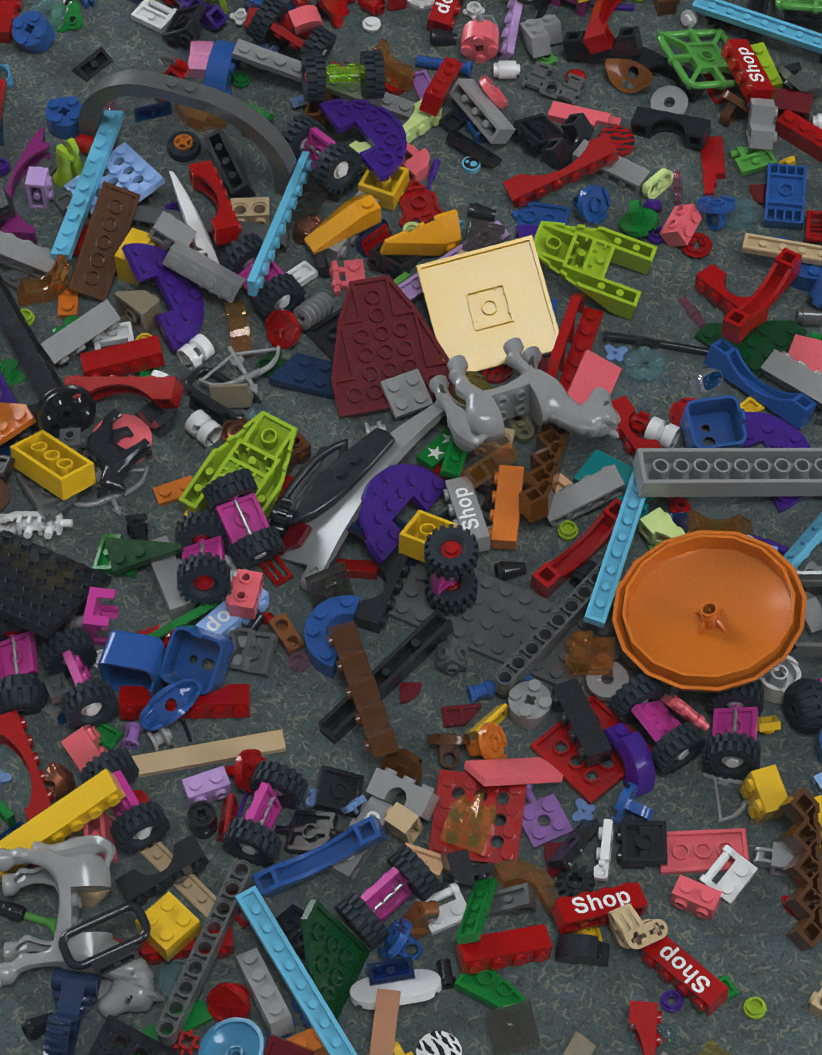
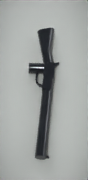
(652, 342)

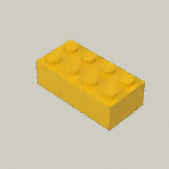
(53, 464)

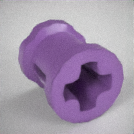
(131, 736)

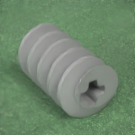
(313, 310)

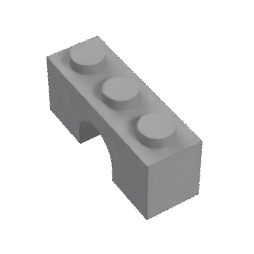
(418, 799)

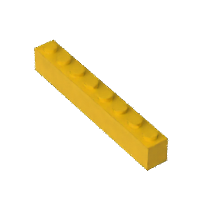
(66, 815)

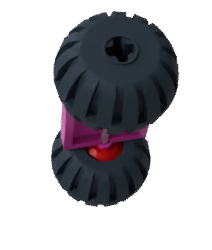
(18, 663)
(804, 704)

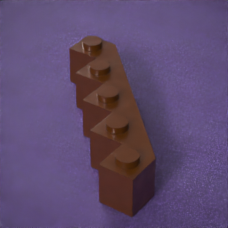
(544, 473)
(362, 689)
(804, 868)

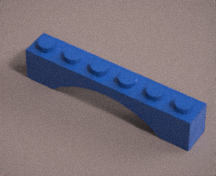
(792, 407)
(342, 847)

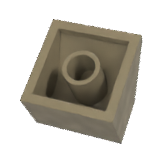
(139, 308)

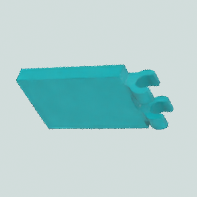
(598, 461)

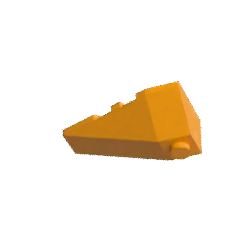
(346, 221)
(427, 239)

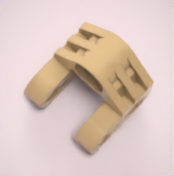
(626, 922)

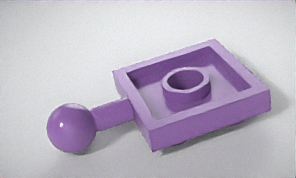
(544, 808)

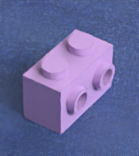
(39, 187)
(207, 786)

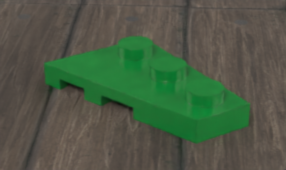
(488, 988)

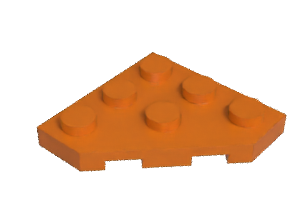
(13, 420)

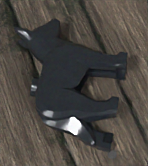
(111, 457)

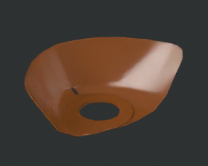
(618, 71)

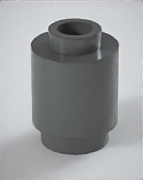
(809, 316)

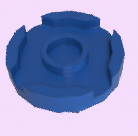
(592, 203)
(716, 208)
(627, 804)
(398, 940)

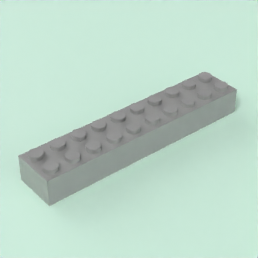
(728, 472)

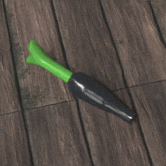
(19, 913)

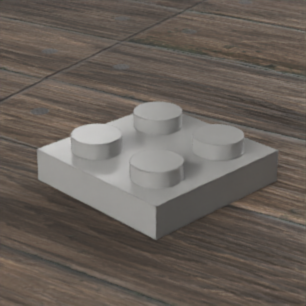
(406, 394)

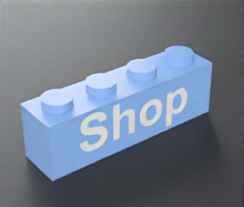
(222, 623)

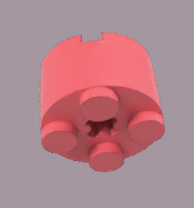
(480, 41)

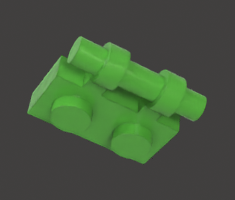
(752, 162)

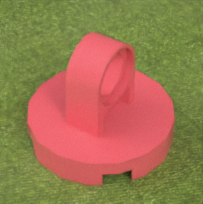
(493, 93)

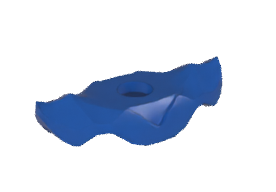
(155, 713)

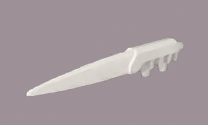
(191, 217)
(32, 521)

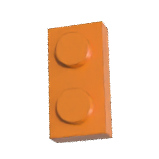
(68, 304)
(171, 491)

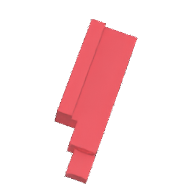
(560, 111)

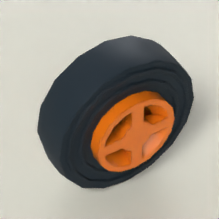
(190, 143)

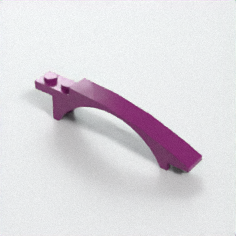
(31, 157)

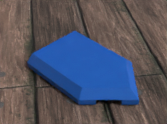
(537, 212)

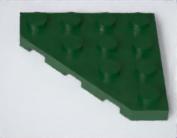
(758, 342)
(331, 955)

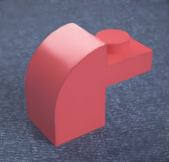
(305, 19)
(417, 162)

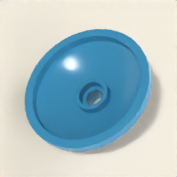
(233, 1037)

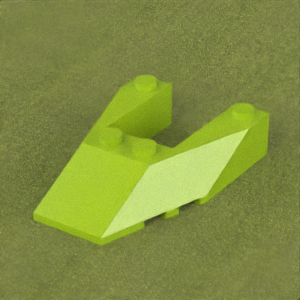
(583, 257)
(260, 446)

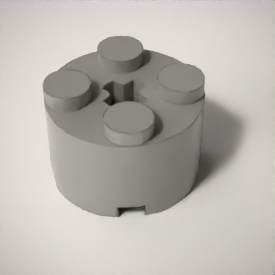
(529, 705)

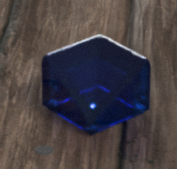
(681, 520)

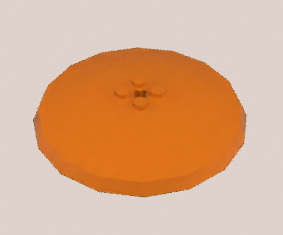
(709, 610)

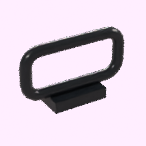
(211, 407)
(114, 956)

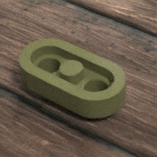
(522, 426)

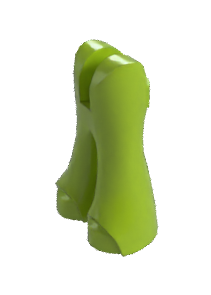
(68, 163)

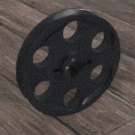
(72, 406)

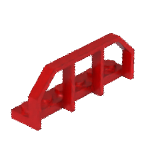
(583, 339)

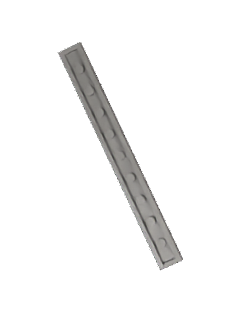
(291, 69)

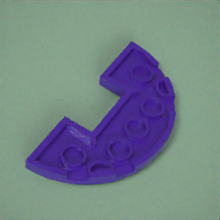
(377, 126)
(179, 293)
(774, 433)
(387, 496)

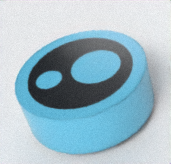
(471, 165)

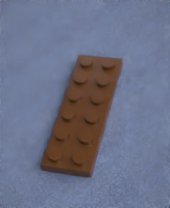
(103, 237)

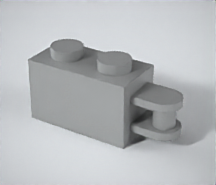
(780, 857)

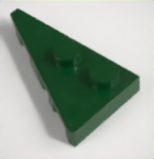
(134, 553)

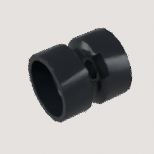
(202, 819)

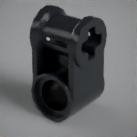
(137, 526)

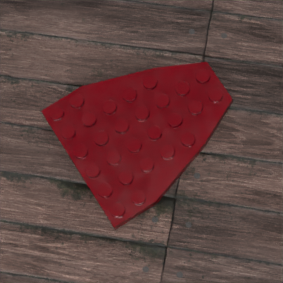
(377, 340)

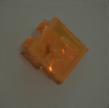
(590, 654)

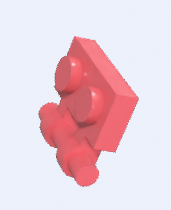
(352, 270)
(685, 711)

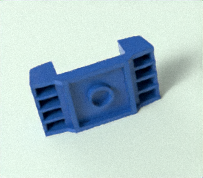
(785, 196)

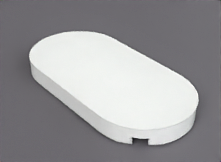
(412, 991)

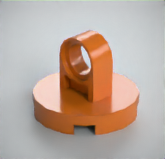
(489, 742)

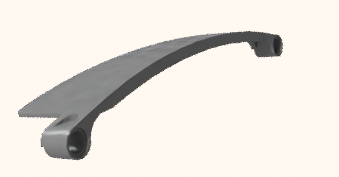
(331, 525)

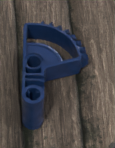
(73, 997)

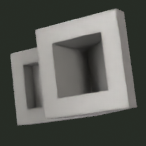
(813, 613)

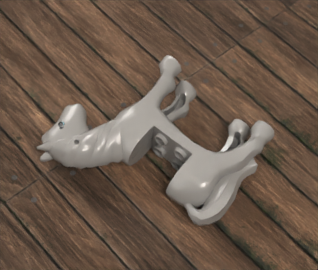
(530, 392)
(73, 869)

